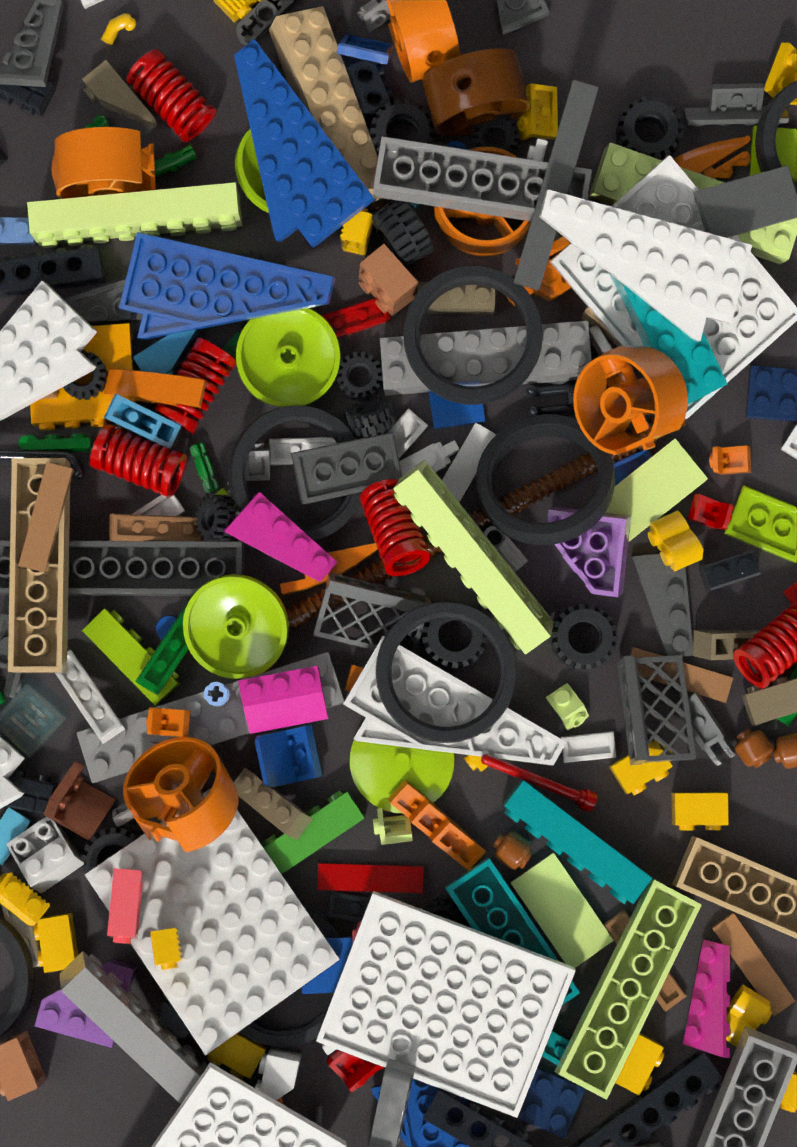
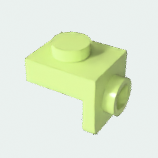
(568, 706)
(392, 829)

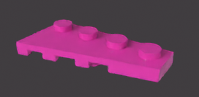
(273, 533)
(707, 1014)

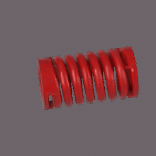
(171, 95)
(194, 368)
(137, 460)
(393, 529)
(770, 649)

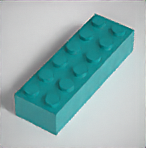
(691, 357)
(577, 841)
(496, 911)

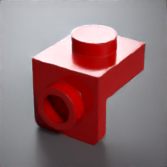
(710, 512)

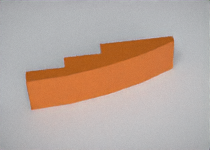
(155, 387)
(346, 560)
(436, 825)

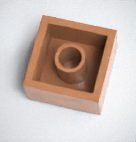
(387, 280)
(19, 1066)

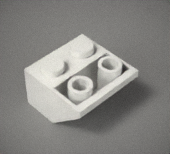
(45, 854)
(278, 1071)

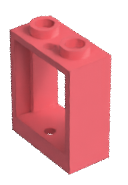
(125, 905)

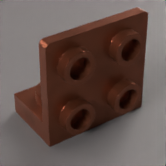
(78, 804)

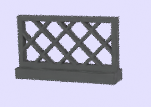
(370, 593)
(634, 714)

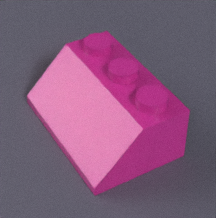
(283, 699)

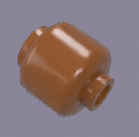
(753, 748)
(786, 750)
(512, 850)

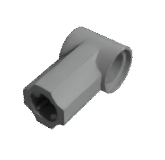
(508, 550)

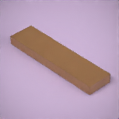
(46, 517)
(153, 528)
(697, 679)
(753, 963)
(670, 992)

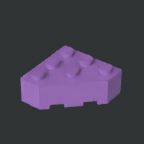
(599, 553)
(64, 1017)

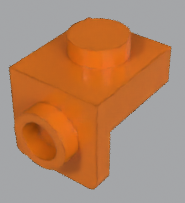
(730, 460)
(168, 722)

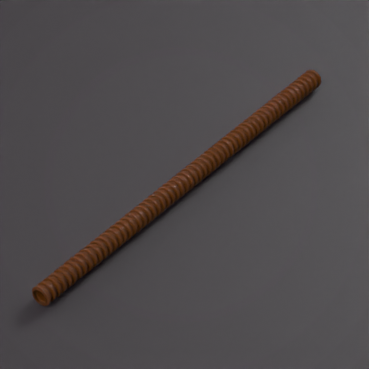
(513, 502)

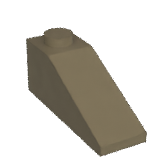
(114, 94)
(719, 643)

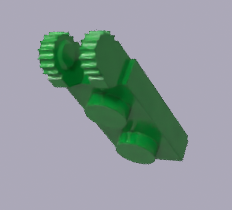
(76, 443)

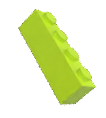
(126, 651)

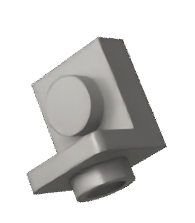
(258, 462)

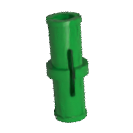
(174, 160)

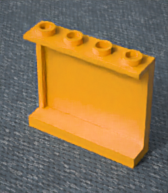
(114, 349)

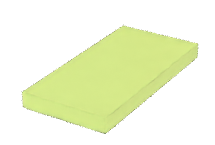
(656, 487)
(561, 911)

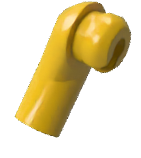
(117, 24)

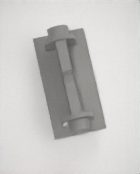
(374, 14)

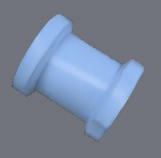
(221, 700)

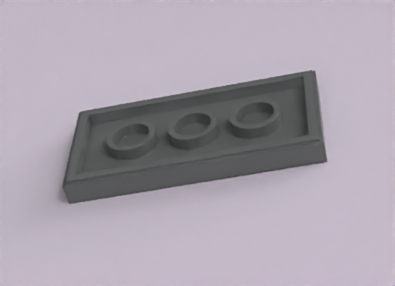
(748, 203)
(345, 467)

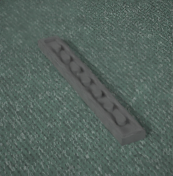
(558, 179)

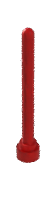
(584, 798)

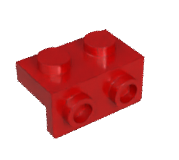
(352, 1069)

